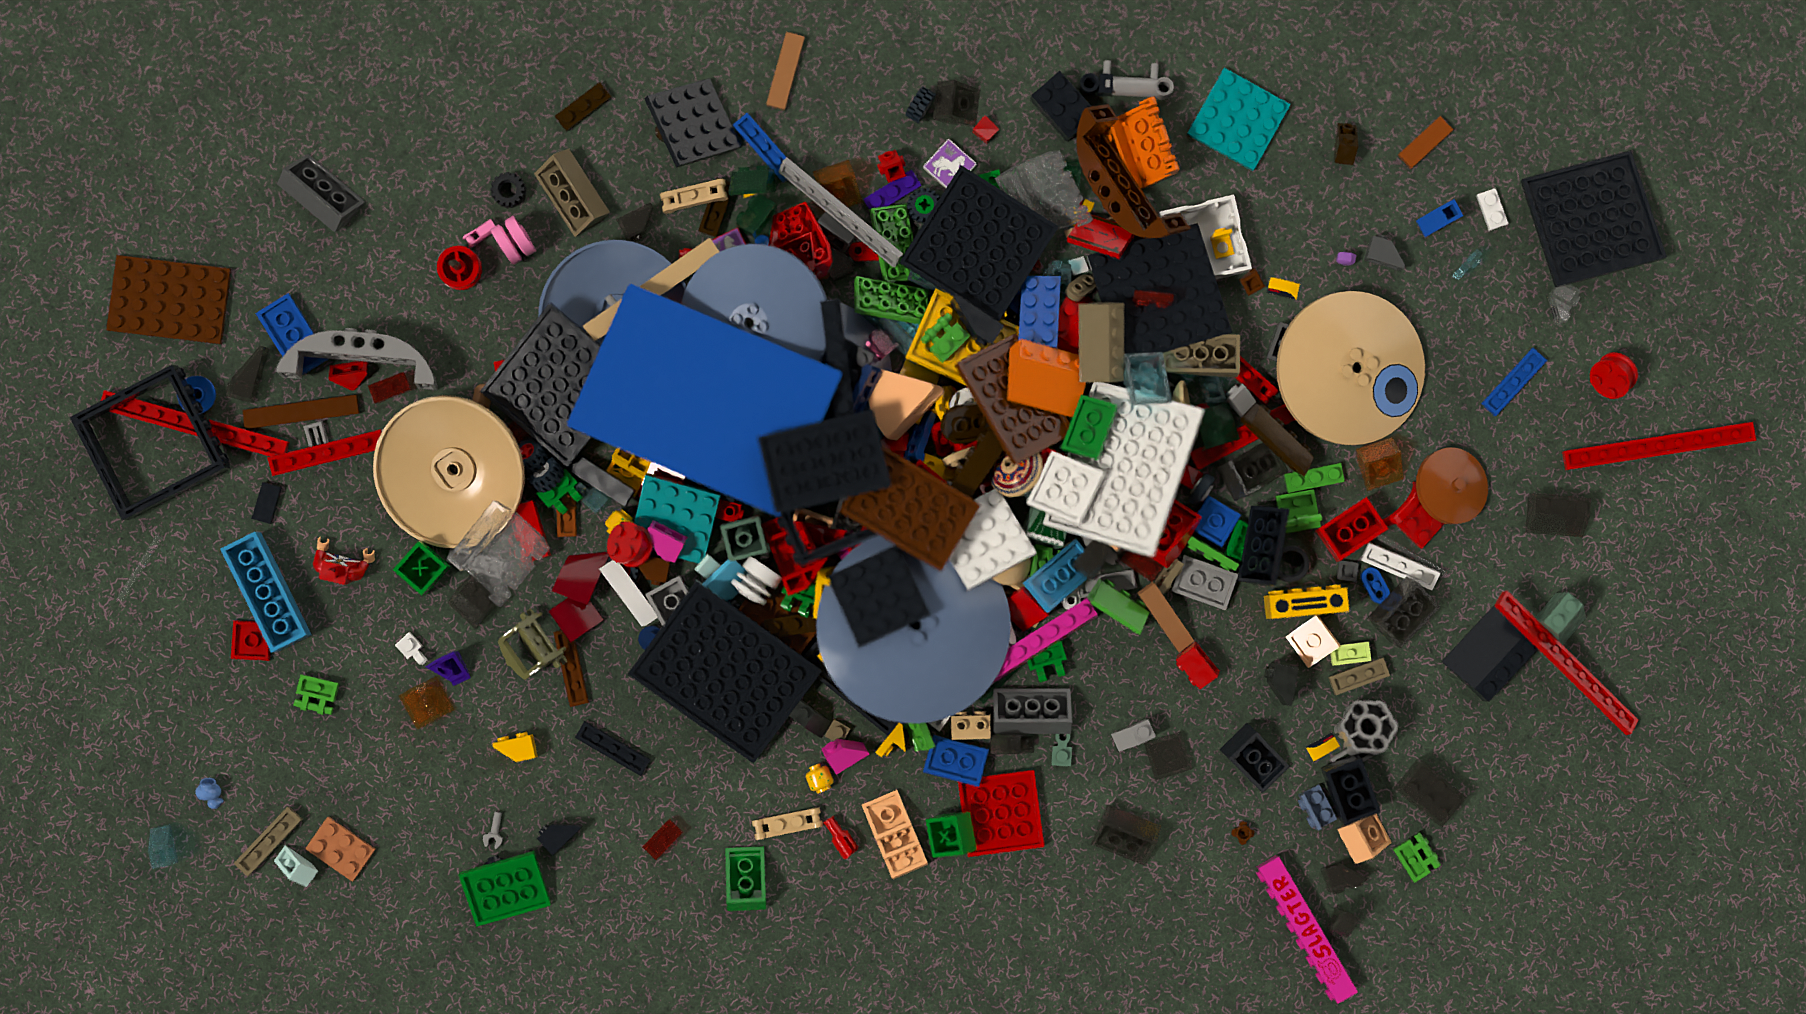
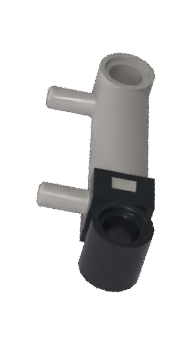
(1110, 85)

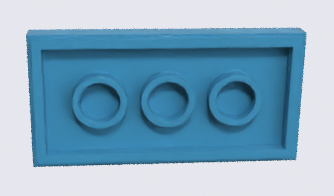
(1056, 577)

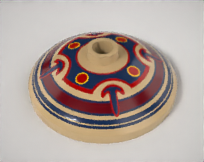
(1015, 479)

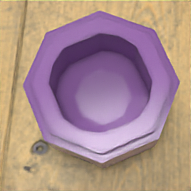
(1346, 258)

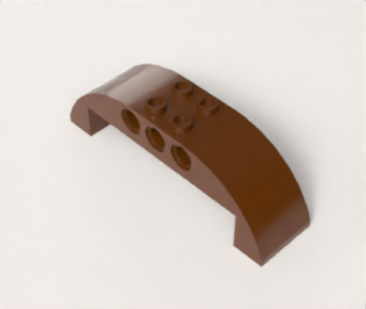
(1114, 182)

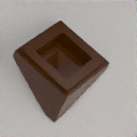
(1252, 282)

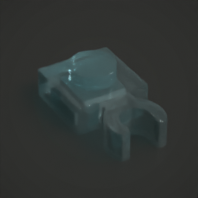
(1470, 262)

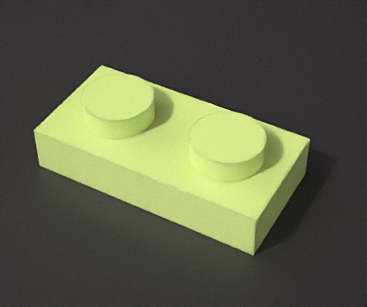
(1351, 653)

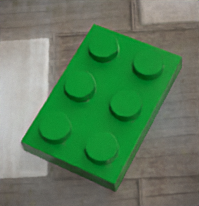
(1089, 427)

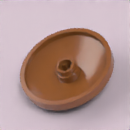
(1452, 486)

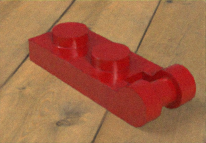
(1254, 382)

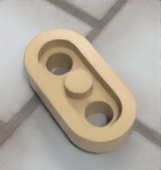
(954, 459)

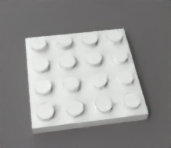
(990, 542)

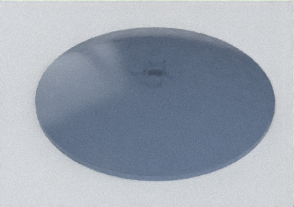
(923, 671)

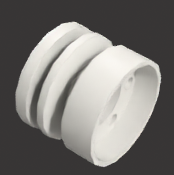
(756, 580)

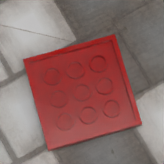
(1003, 812)

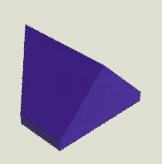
(450, 667)

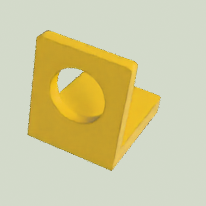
(1219, 236)

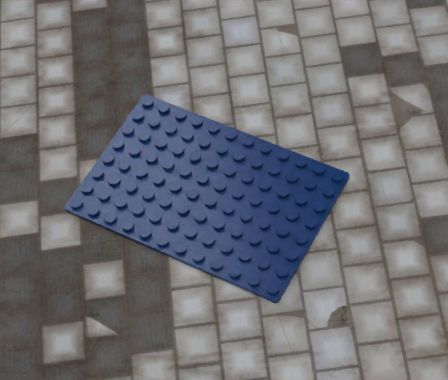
(697, 394)

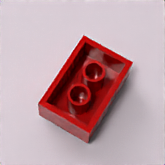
(1351, 529)

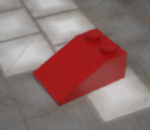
(1176, 533)

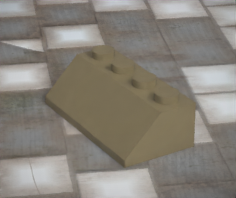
(571, 192)
(1101, 342)

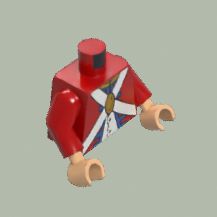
(340, 568)

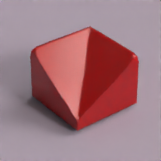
(985, 129)
(1190, 476)

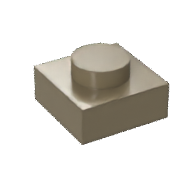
(837, 731)

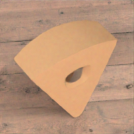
(901, 402)

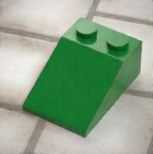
(745, 879)

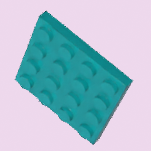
(1238, 119)
(682, 508)

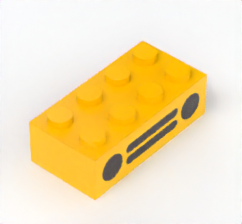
(1302, 603)

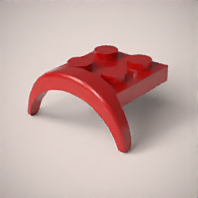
(1414, 520)

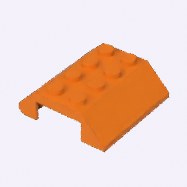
(1143, 144)

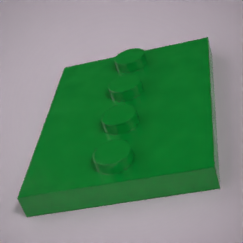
(504, 888)

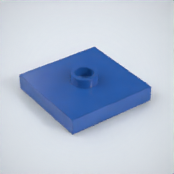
(1216, 521)

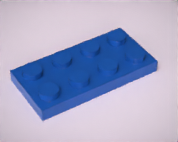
(1040, 310)
(287, 327)

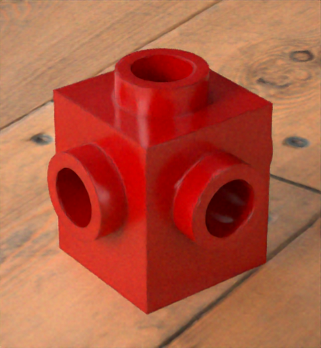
(891, 165)

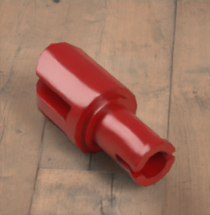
(841, 839)

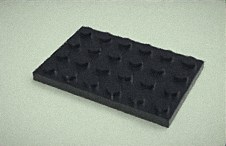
(824, 461)

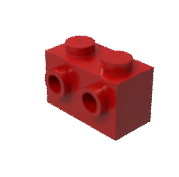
(1197, 665)

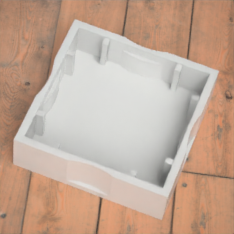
(1212, 216)

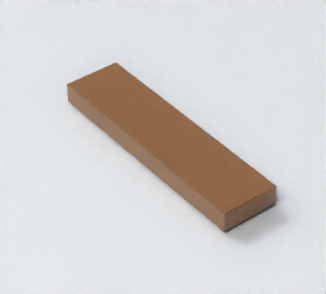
(785, 71)
(1165, 617)

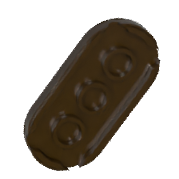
(963, 423)

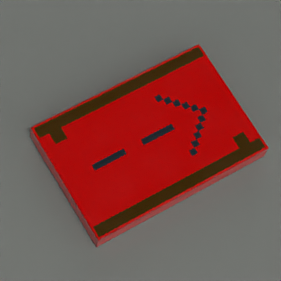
(1101, 236)

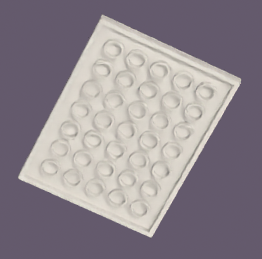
(1141, 471)

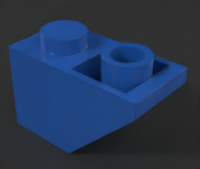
(1439, 218)

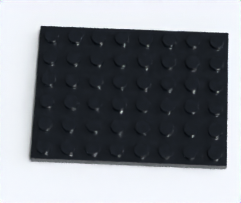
(724, 671)

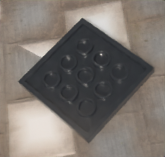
(692, 122)
(878, 596)

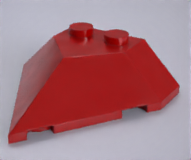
(813, 537)

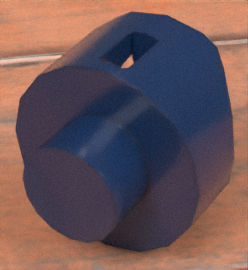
(646, 635)

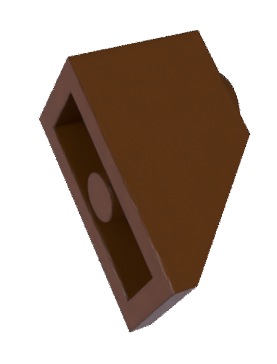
(656, 570)

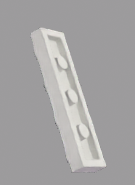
(1400, 565)

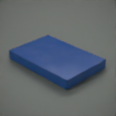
(956, 761)

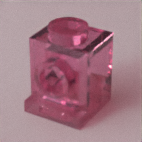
(880, 344)

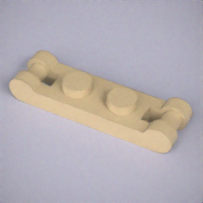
(693, 195)
(787, 823)

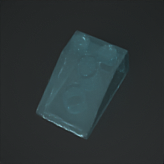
(1146, 378)

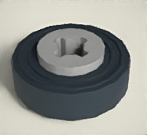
(1201, 490)

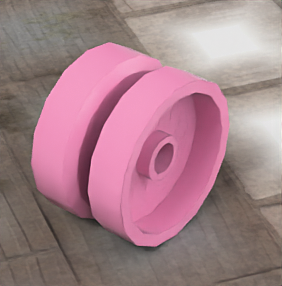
(514, 239)

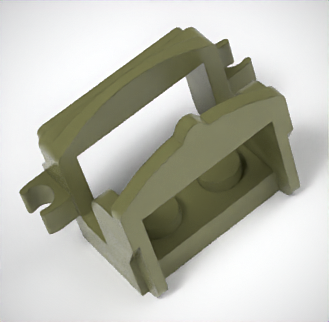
(536, 644)

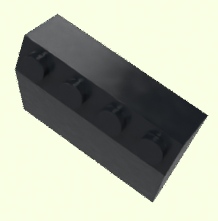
(1263, 545)
(1489, 655)

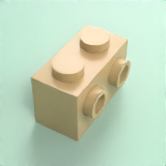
(970, 726)

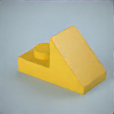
(895, 736)

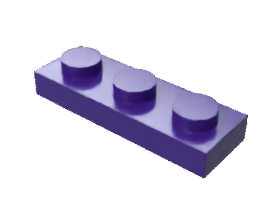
(893, 191)

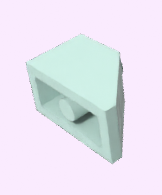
(707, 566)
(295, 866)

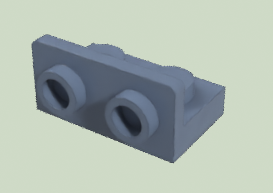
(1317, 807)

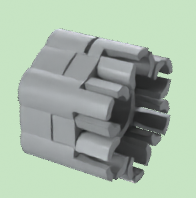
(1354, 739)

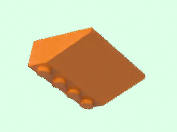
(1044, 377)

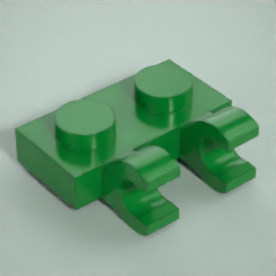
(554, 496)
(806, 596)
(1052, 655)

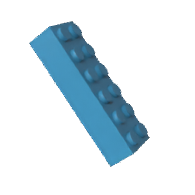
(266, 592)

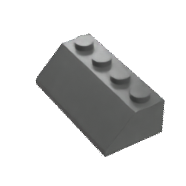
(320, 192)
(1032, 711)

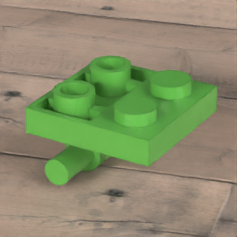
(1302, 512)

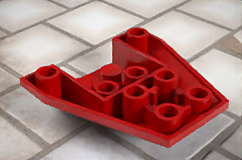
(801, 235)

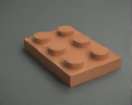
(340, 849)

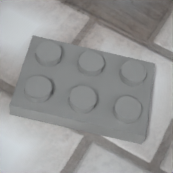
(1205, 583)

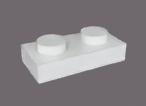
(1492, 209)

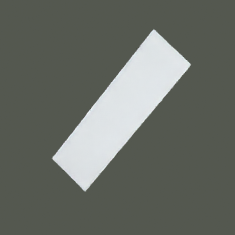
(628, 592)

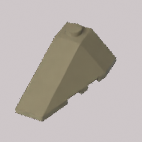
(1208, 358)

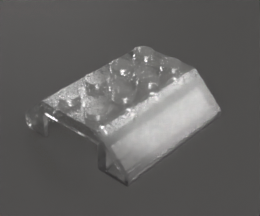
(1046, 189)
(499, 551)

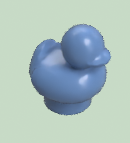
(209, 791)

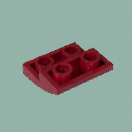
(575, 618)

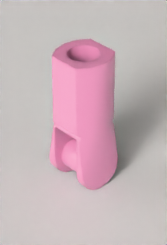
(483, 232)

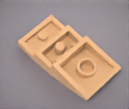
(894, 834)

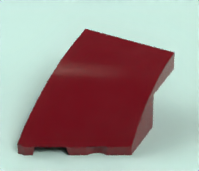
(580, 576)

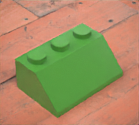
(1119, 605)

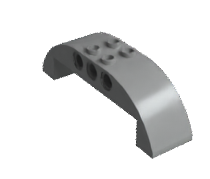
(326, 346)

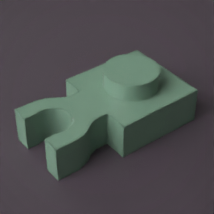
(1061, 753)

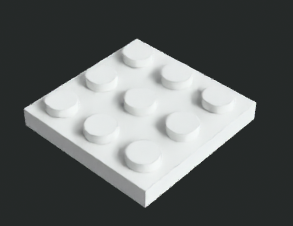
(1066, 488)

